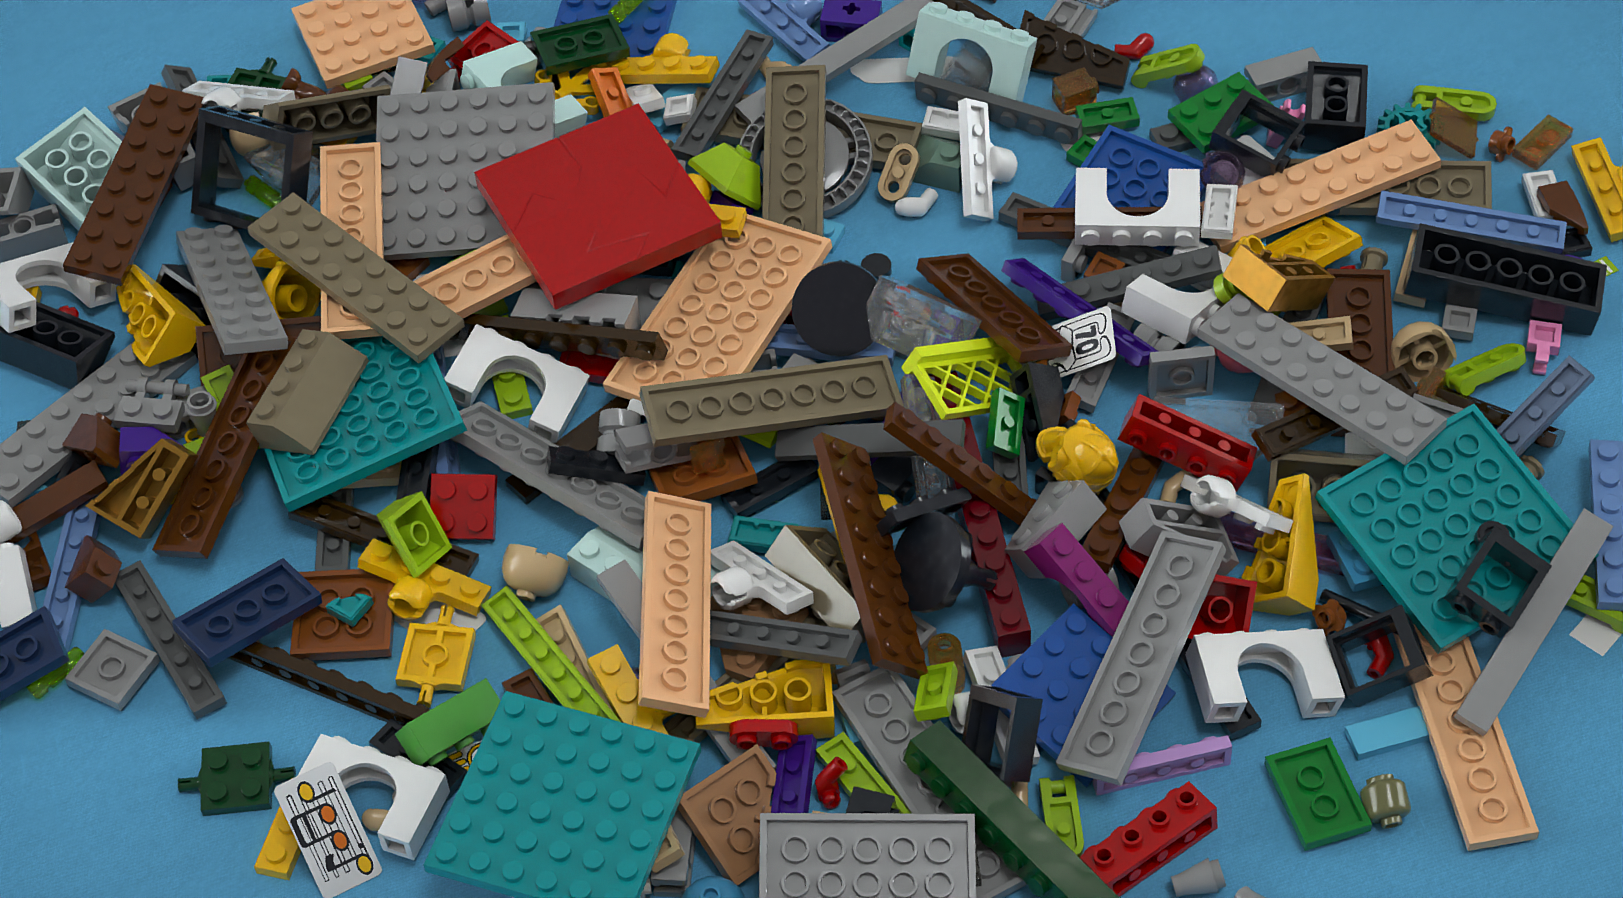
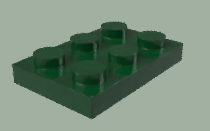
(579, 44)

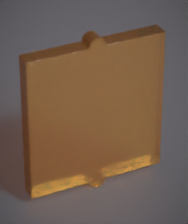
(1453, 128)

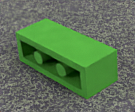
(449, 725)

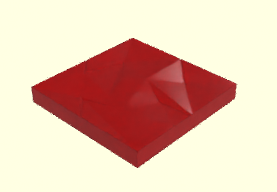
(597, 206)

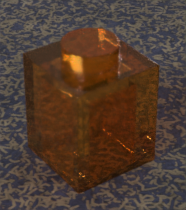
(1074, 90)

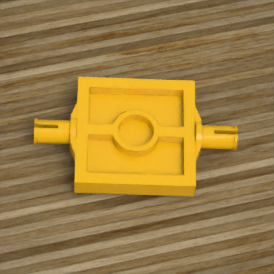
(436, 656)

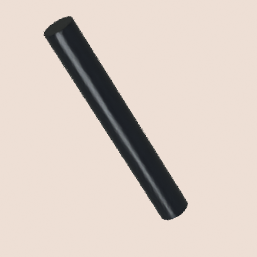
(1350, 606)

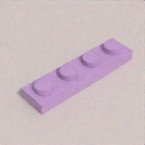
(1172, 763)

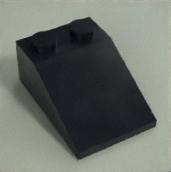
(1335, 105)

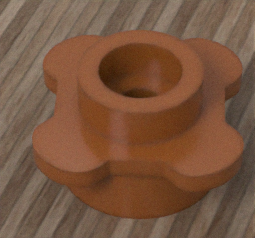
(1501, 143)
(1335, 613)

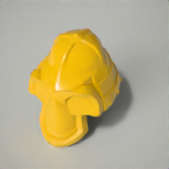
(291, 292)
(1079, 454)

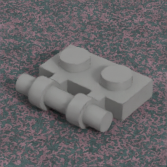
(143, 411)

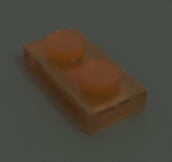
(1542, 142)

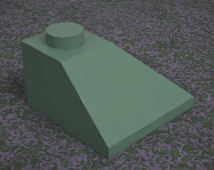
(939, 163)

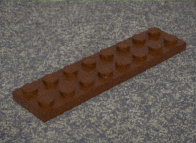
(134, 186)
(221, 462)
(870, 557)

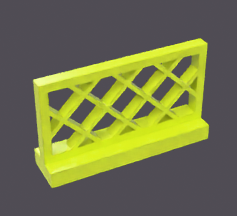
(964, 358)

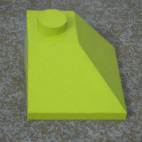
(731, 172)
(414, 532)

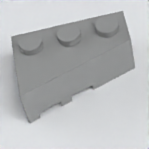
(1058, 503)
(1150, 516)

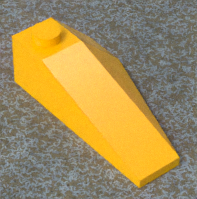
(792, 693)

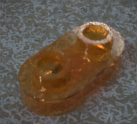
(953, 653)

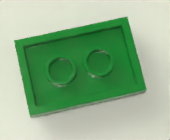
(1202, 112)
(1317, 794)

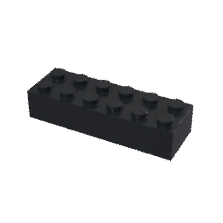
(1505, 279)

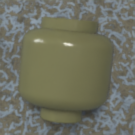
(1385, 800)

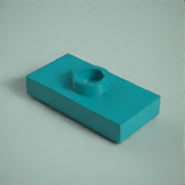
(755, 533)

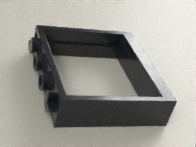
(296, 161)

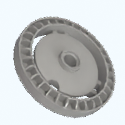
(836, 155)

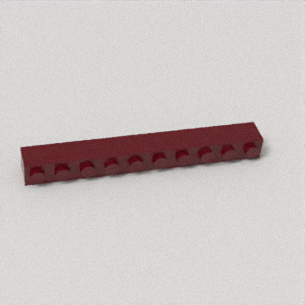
(1004, 602)

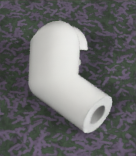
(916, 205)

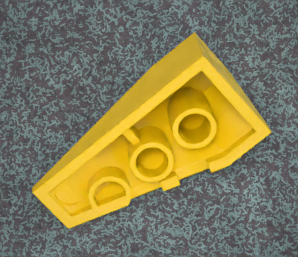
(156, 319)
(1287, 561)

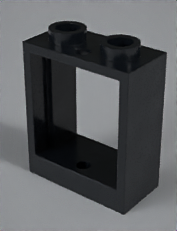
(1266, 115)
(1514, 558)
(1371, 629)
(1021, 735)

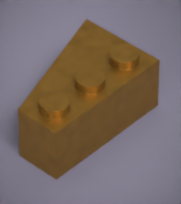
(1277, 282)
(146, 489)

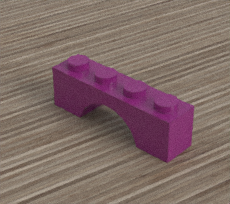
(1066, 561)

